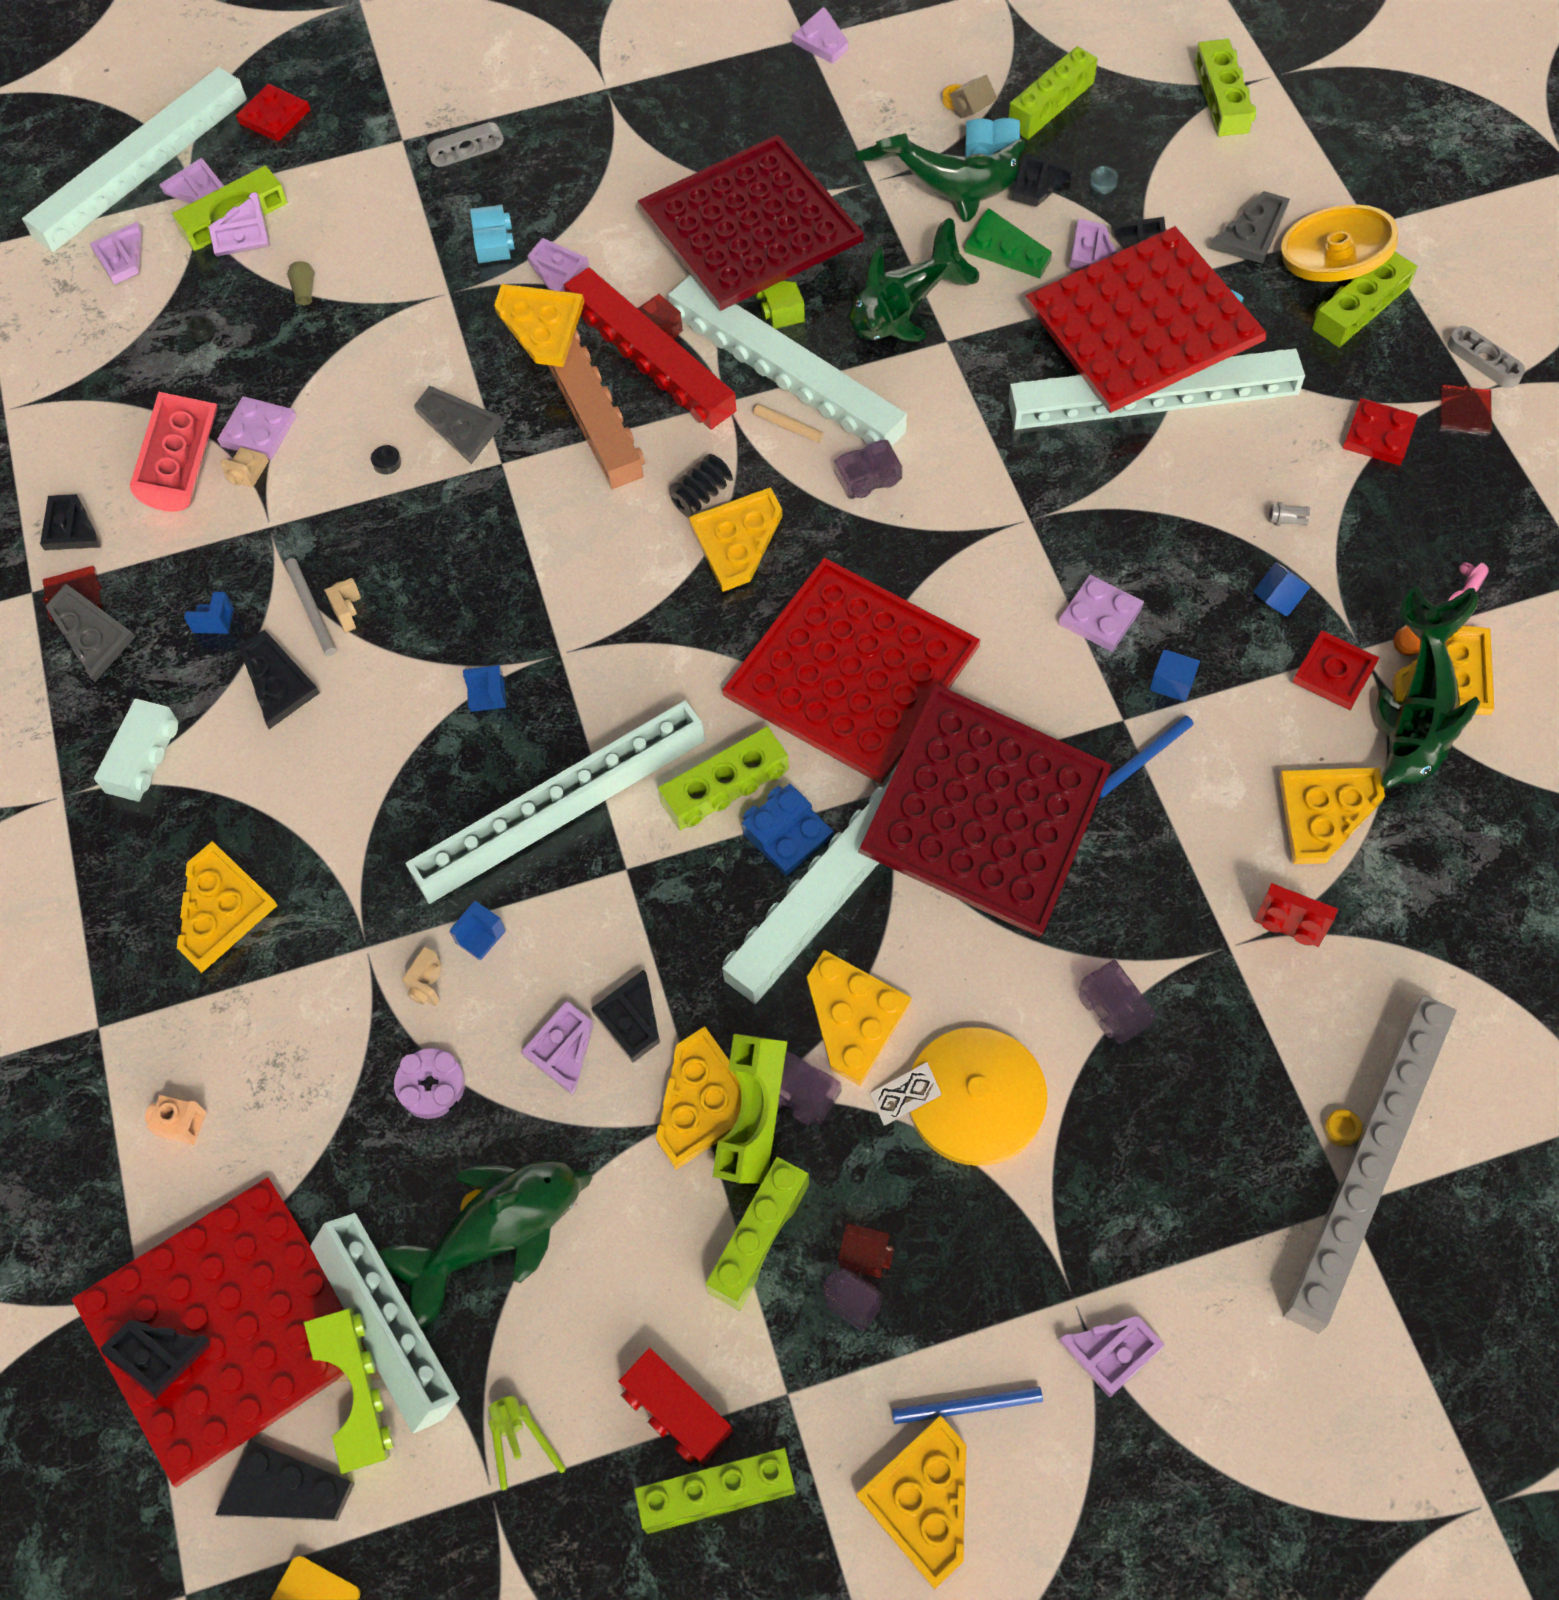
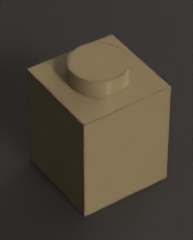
(973, 96)

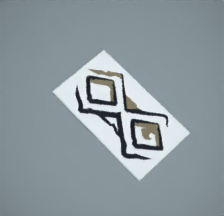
(905, 1093)

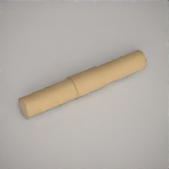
(788, 423)

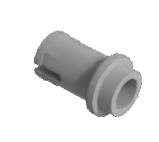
(1286, 514)

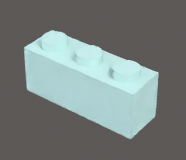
(137, 750)

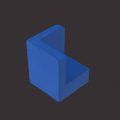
(1281, 589)
(213, 617)
(1174, 675)
(485, 688)
(477, 930)

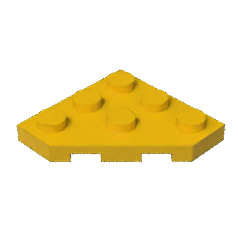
(540, 320)
(737, 536)
(1472, 663)
(1327, 808)
(218, 906)
(853, 1014)
(699, 1099)
(923, 1501)

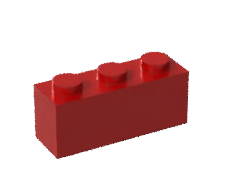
(674, 1408)

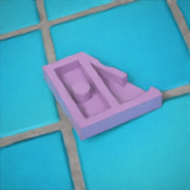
(822, 37)
(192, 182)
(240, 229)
(1090, 244)
(561, 1046)

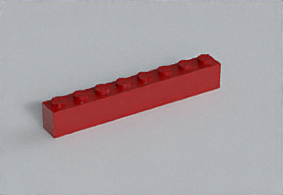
(653, 350)

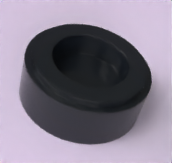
(386, 459)

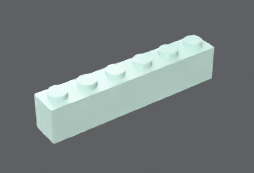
(392, 1332)

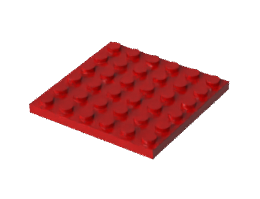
(1144, 318)
(850, 669)
(248, 1288)

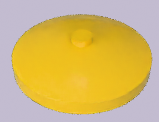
(1339, 243)
(988, 1099)

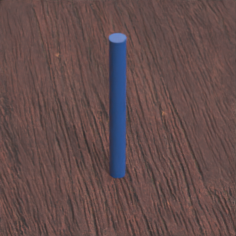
(1146, 755)
(967, 1405)

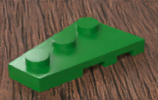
(1007, 245)

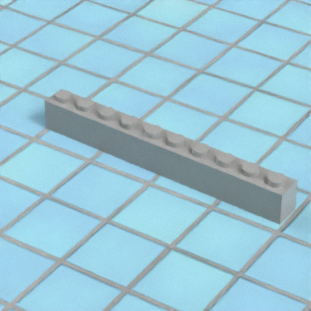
(1369, 1166)

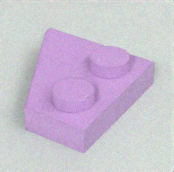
(120, 252)
(555, 264)
(1113, 1351)

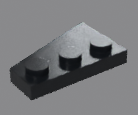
(276, 678)
(283, 1487)

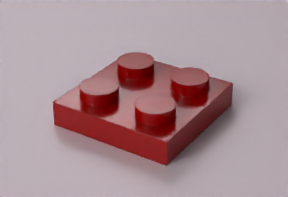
(273, 112)
(1380, 431)
(1335, 670)
(1295, 915)

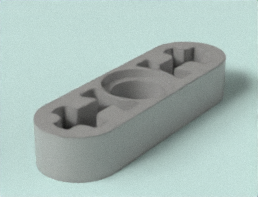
(454, 140)
(1506, 362)

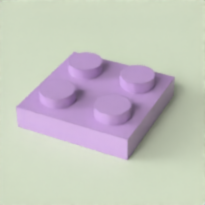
(257, 427)
(1101, 613)

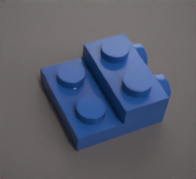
(786, 828)

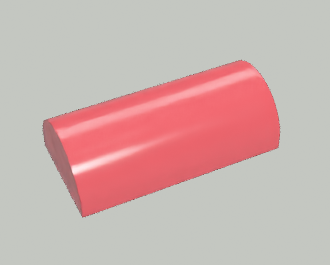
(172, 452)

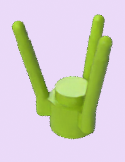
(506, 1421)

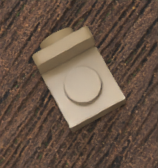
(244, 467)
(341, 598)
(423, 972)

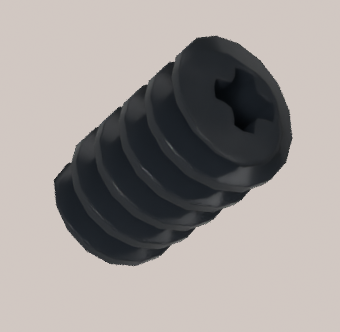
(700, 483)

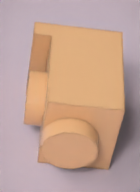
(184, 1123)

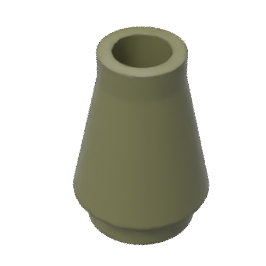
(301, 280)

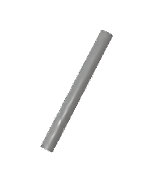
(310, 607)

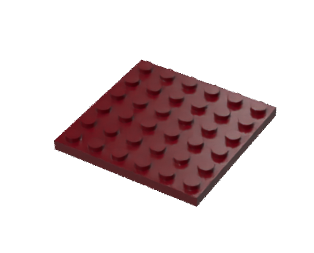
(750, 222)
(986, 810)

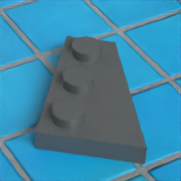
(1254, 230)
(458, 421)
(89, 630)

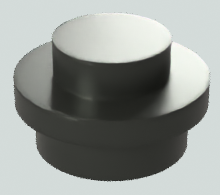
(200, 328)

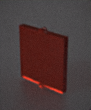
(1466, 409)
(81, 580)

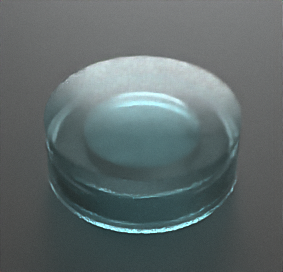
(1103, 179)

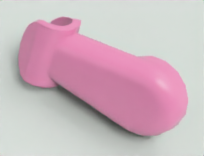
(1475, 576)

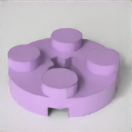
(415, 1069)

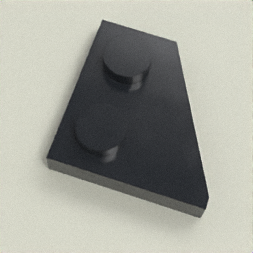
(1038, 179)
(630, 1017)

